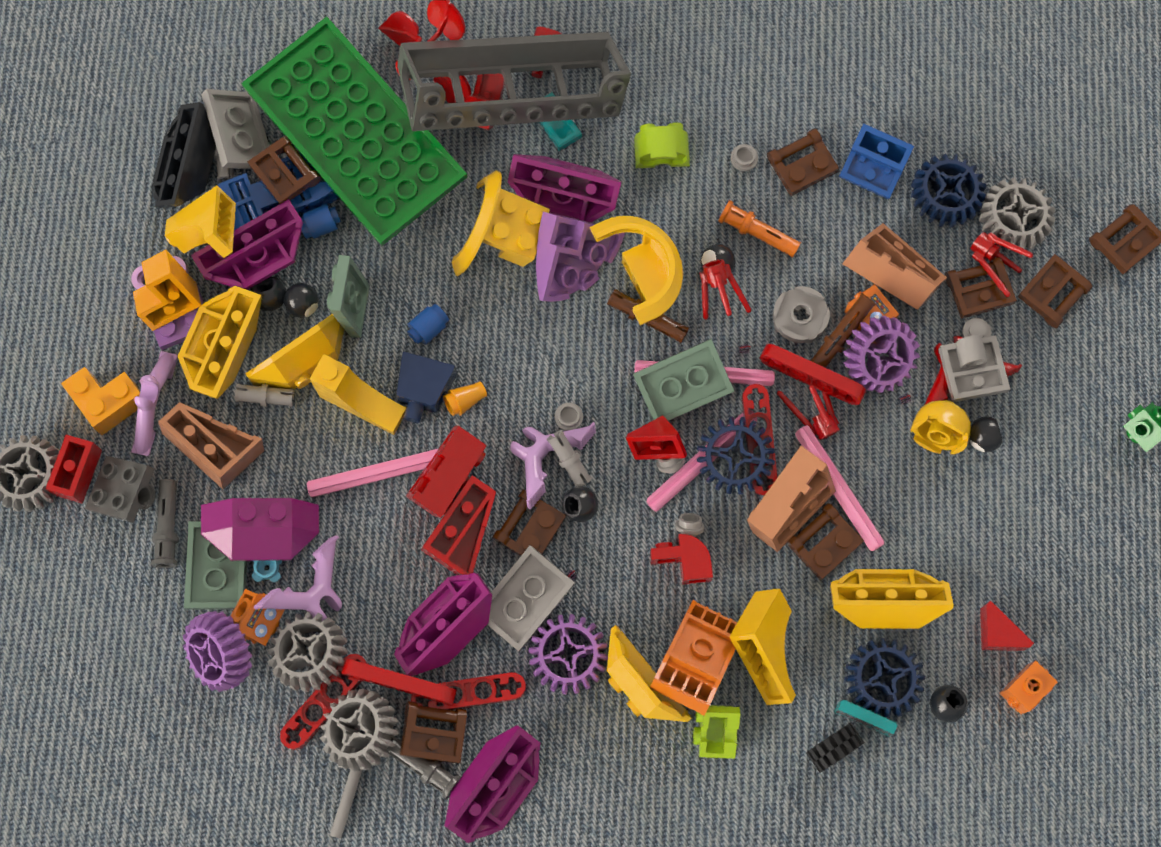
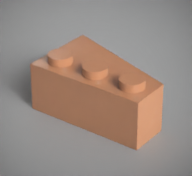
(895, 267)
(211, 445)
(792, 499)

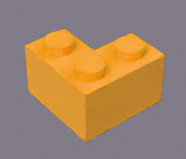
(167, 292)
(103, 405)

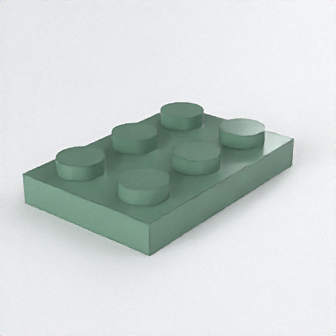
(348, 296)
(684, 381)
(211, 577)

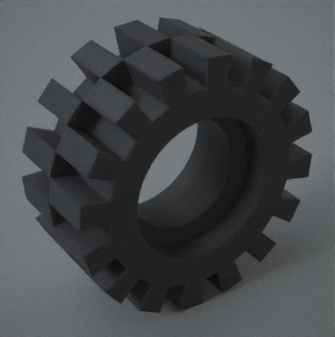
(835, 747)

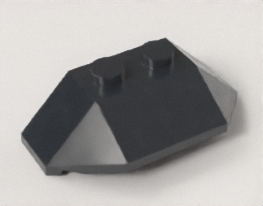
(184, 157)

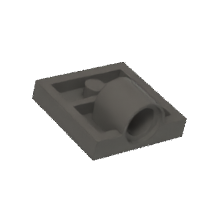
(121, 489)

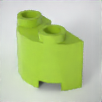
(661, 145)
(717, 731)

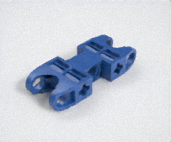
(260, 199)

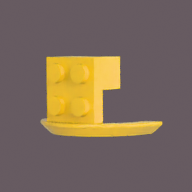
(503, 223)
(651, 266)

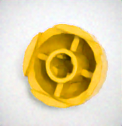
(941, 427)

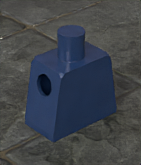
(423, 384)

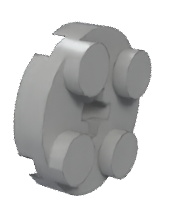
(808, 329)

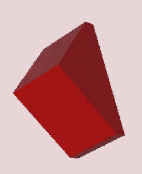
(656, 441)
(1000, 632)

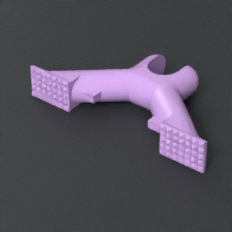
(147, 402)
(533, 457)
(321, 588)

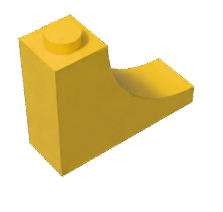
(204, 221)
(343, 388)
(761, 645)

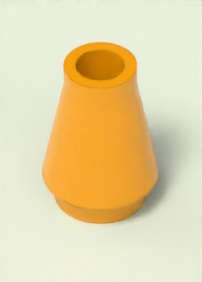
(463, 398)

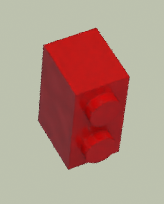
(74, 469)

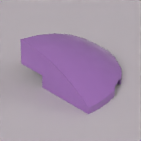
(569, 256)

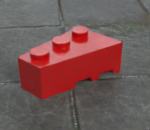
(447, 472)
(461, 530)

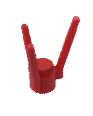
(987, 248)
(716, 275)
(825, 423)

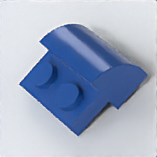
(876, 161)

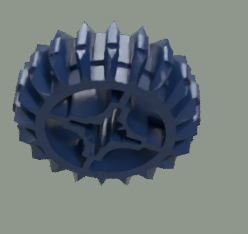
(960, 207)
(715, 451)
(880, 665)

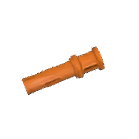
(747, 223)

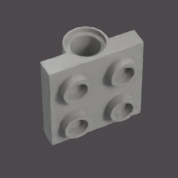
(974, 368)

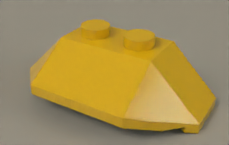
(219, 340)
(297, 361)
(890, 598)
(634, 677)

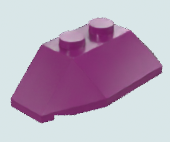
(564, 186)
(258, 249)
(260, 527)
(444, 624)
(494, 785)

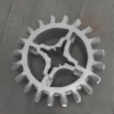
(1035, 208)
(28, 462)
(287, 661)
(370, 715)

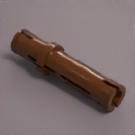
(864, 305)
(662, 323)

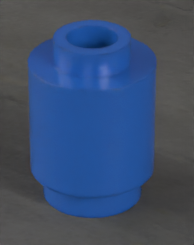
(320, 221)
(427, 324)

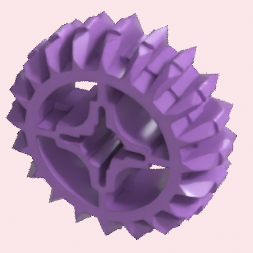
(878, 374)
(581, 650)
(217, 651)

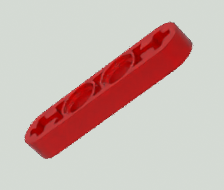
(812, 374)
(750, 442)
(399, 681)
(468, 688)
(319, 698)

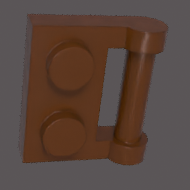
(807, 169)
(277, 176)
(1134, 245)
(1048, 284)
(980, 296)
(538, 531)
(832, 548)
(431, 742)

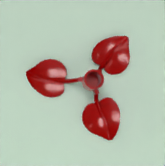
(447, 19)

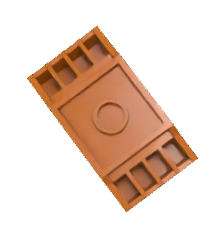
(696, 658)

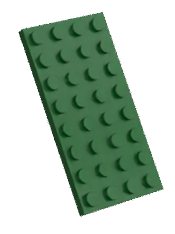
(354, 131)

